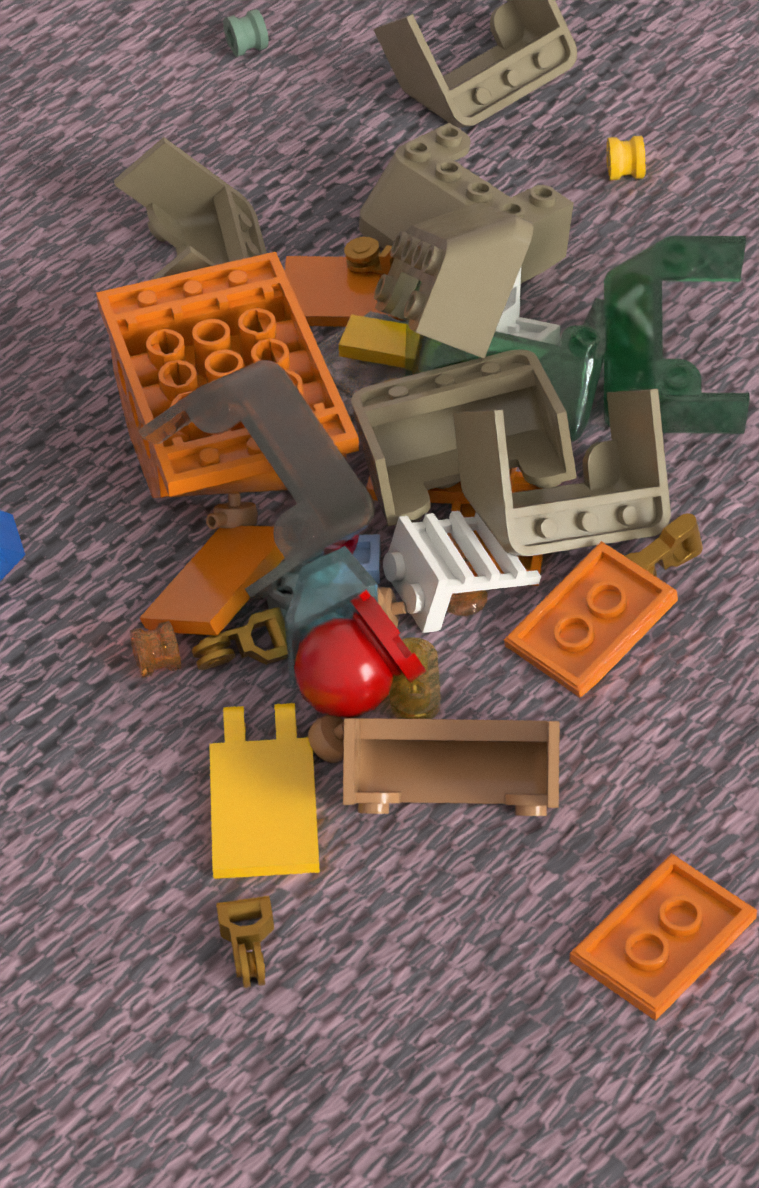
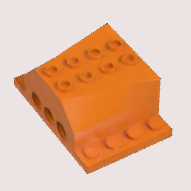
(193, 330)

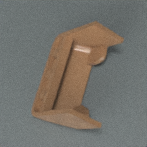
(451, 763)

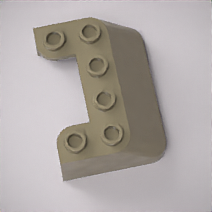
(428, 183)
(465, 273)
(412, 436)

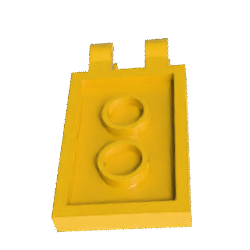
(263, 800)

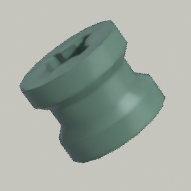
(246, 32)

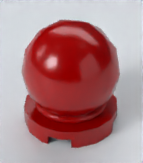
(351, 662)

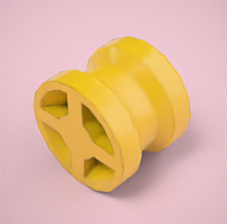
(625, 157)

